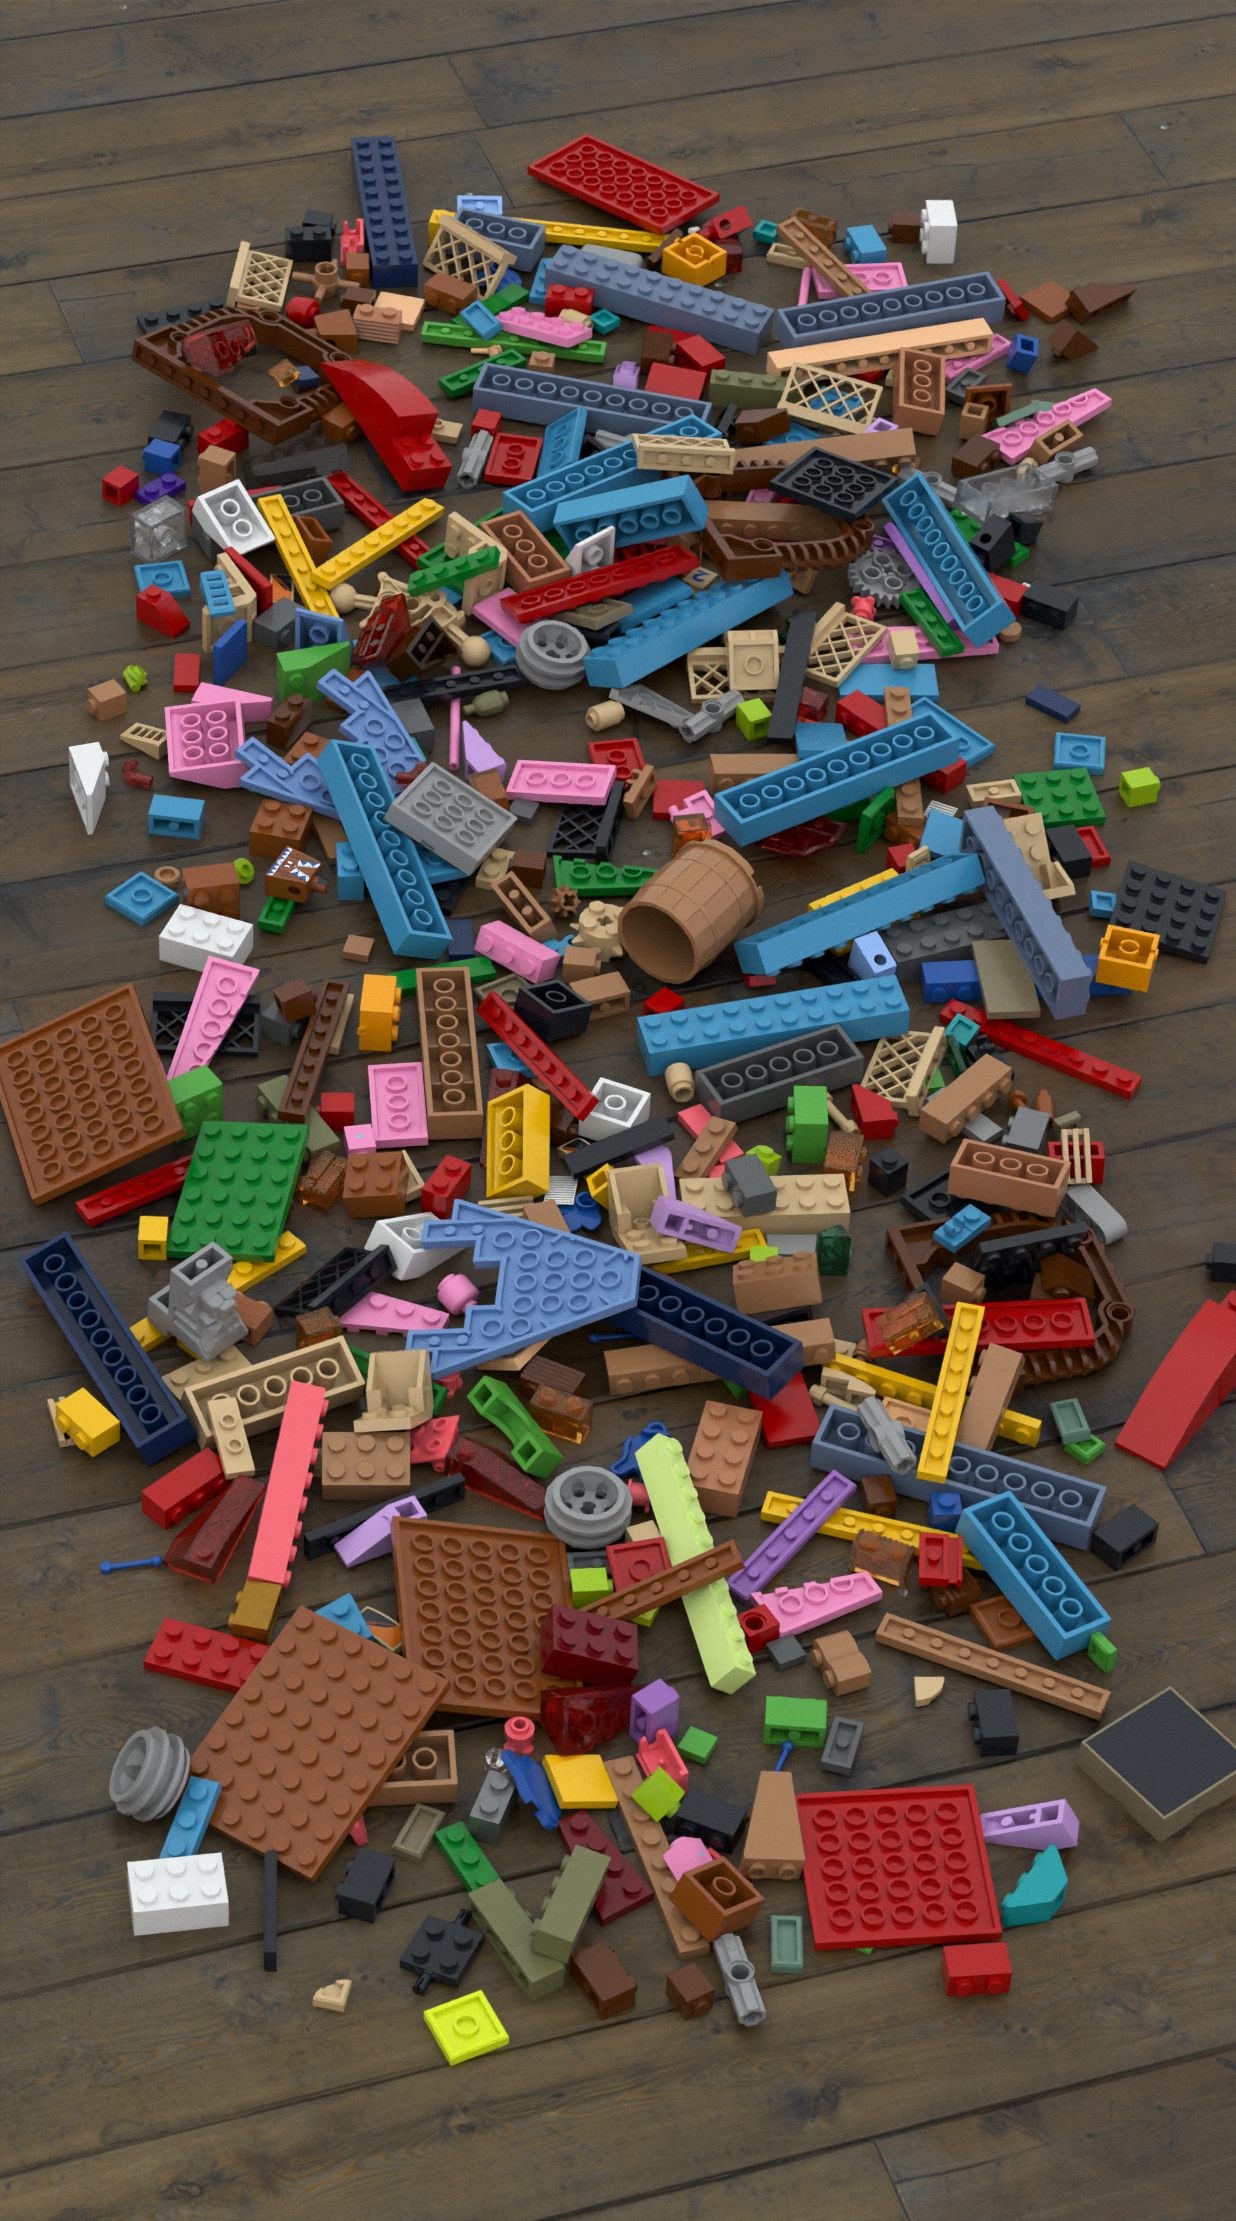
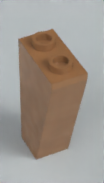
(773, 1832)

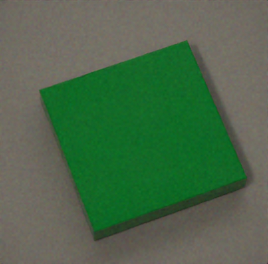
(873, 820)

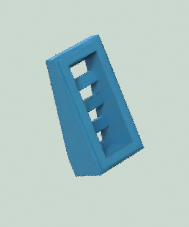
(216, 592)

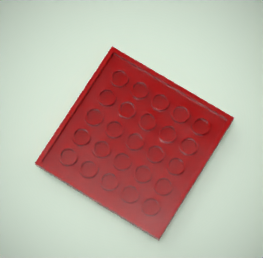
(896, 1868)

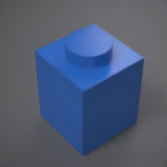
(1022, 353)
(161, 457)
(944, 1511)

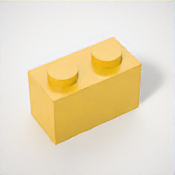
(87, 1422)

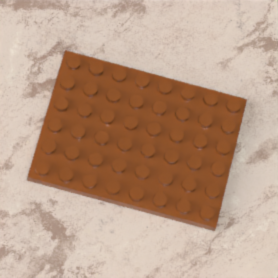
(86, 1094)
(476, 1610)
(312, 1740)

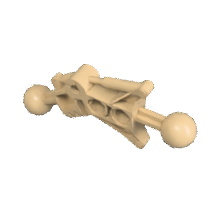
(474, 648)

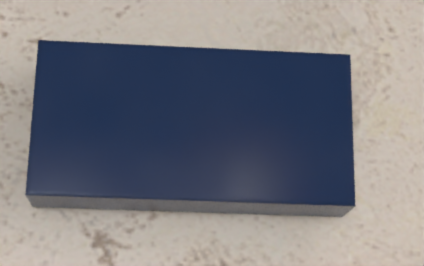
(1053, 703)
(463, 942)

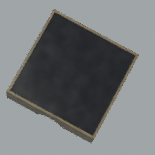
(1162, 1763)

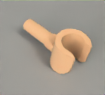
(492, 351)

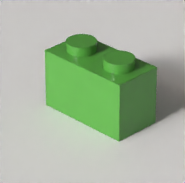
(795, 1720)

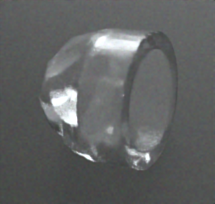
(494, 1753)

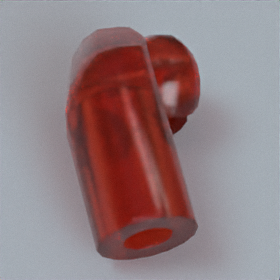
(133, 776)
(407, 778)

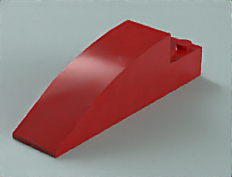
(394, 419)
(1185, 1387)

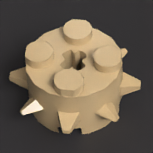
(599, 930)

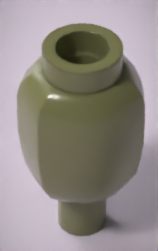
(487, 704)

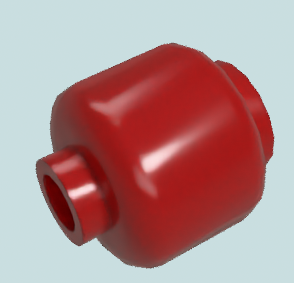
(302, 311)

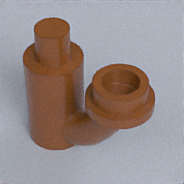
(1042, 1102)

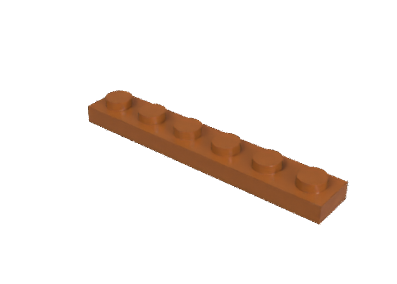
(670, 1583)

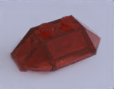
(382, 633)
(806, 838)

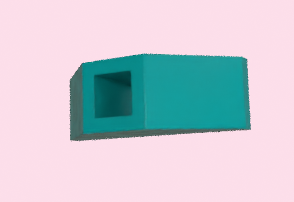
(1037, 1892)

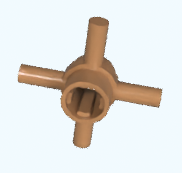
(325, 280)

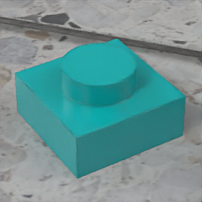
(766, 232)
(605, 321)
(963, 1030)

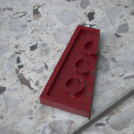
(623, 1886)

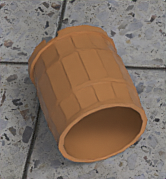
(690, 911)

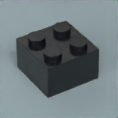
(553, 1010)

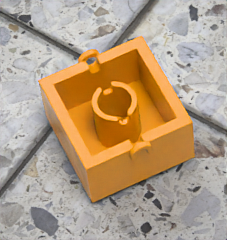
(694, 260)
(1127, 958)
(379, 1013)

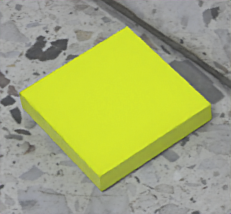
(466, 2027)

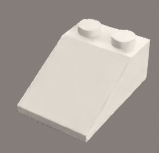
(232, 518)
(592, 552)
(88, 781)
(404, 1239)

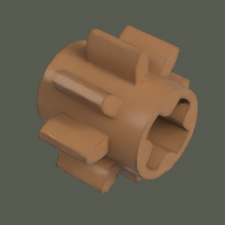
(557, 901)

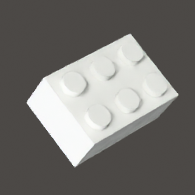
(197, 934)
(178, 1894)

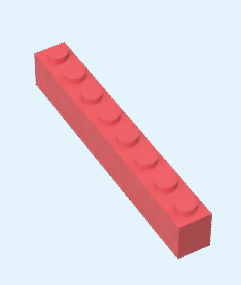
(286, 1484)

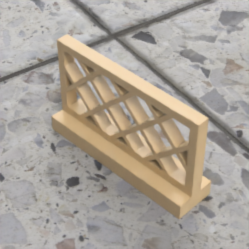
(472, 240)
(243, 276)
(824, 421)
(683, 453)
(832, 626)
(714, 660)
(914, 1089)

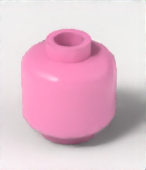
(457, 1293)

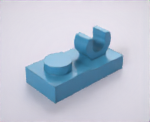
(962, 1228)

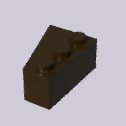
(422, 650)

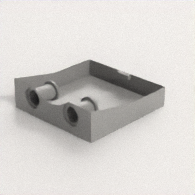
(450, 818)

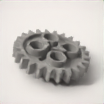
(882, 577)

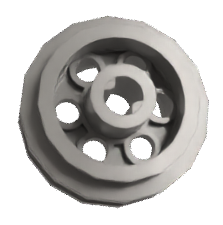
(552, 655)
(597, 1503)
(149, 1774)

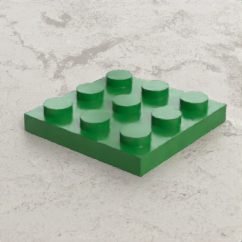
(1062, 797)

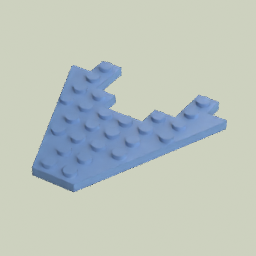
(370, 723)
(543, 1288)

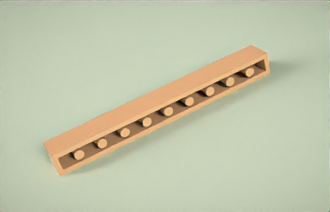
(881, 350)

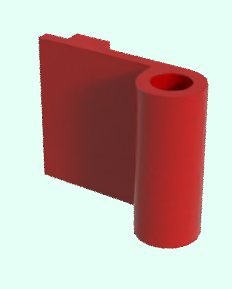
(676, 381)

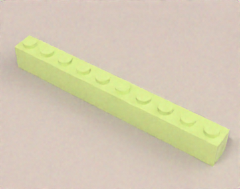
(686, 1536)

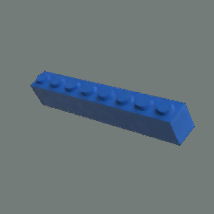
(959, 981)

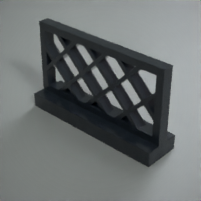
(601, 840)
(178, 1007)
(340, 1282)

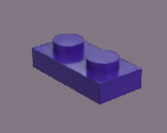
(167, 484)

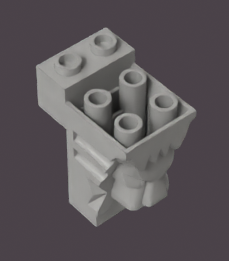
(199, 1304)

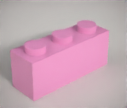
(517, 952)

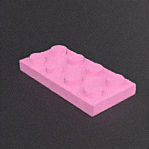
(873, 275)
(543, 328)
(561, 782)
(398, 1105)

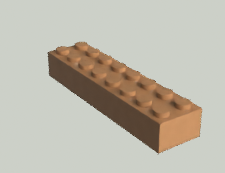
(449, 1053)

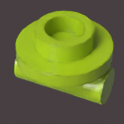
(135, 677)
(244, 870)

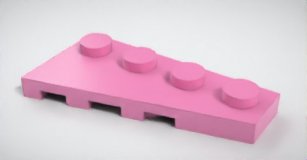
(392, 1315)
(818, 1603)

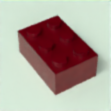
(588, 1647)

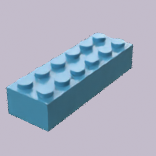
(636, 512)
(1032, 1574)

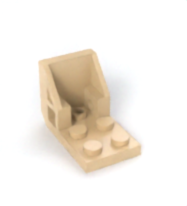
(465, 539)
(244, 602)
(751, 659)
(1031, 838)
(631, 1203)
(397, 1391)

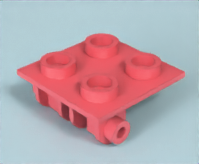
(433, 1440)

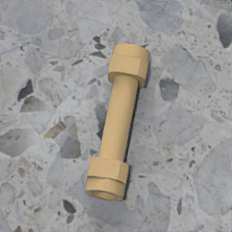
(844, 1124)
(819, 1396)

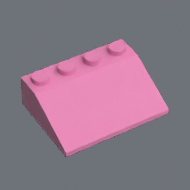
(204, 742)

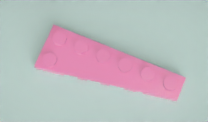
(1018, 439)
(880, 655)
(213, 1010)

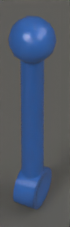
(595, 1338)
(106, 1567)
(787, 1746)

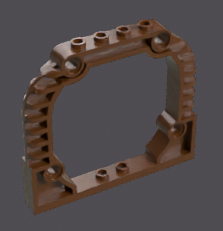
(267, 419)
(760, 557)
(917, 1254)

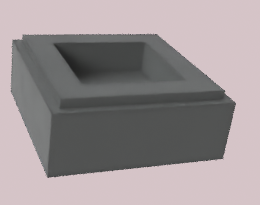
(524, 810)
(785, 1652)

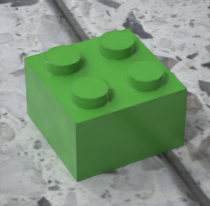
(197, 1098)
(807, 1124)

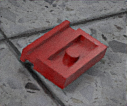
(939, 1560)

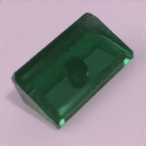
(956, 1056)
(833, 1251)

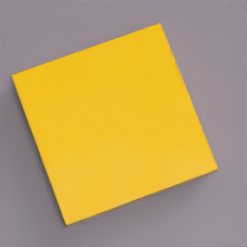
(580, 1781)

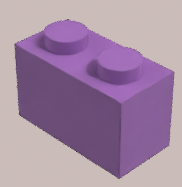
(653, 1710)

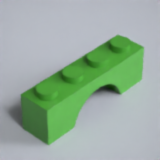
(531, 1445)

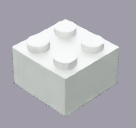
(938, 231)
(616, 1111)

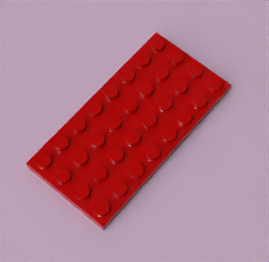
(623, 184)

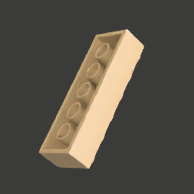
(802, 1203)
(264, 1387)

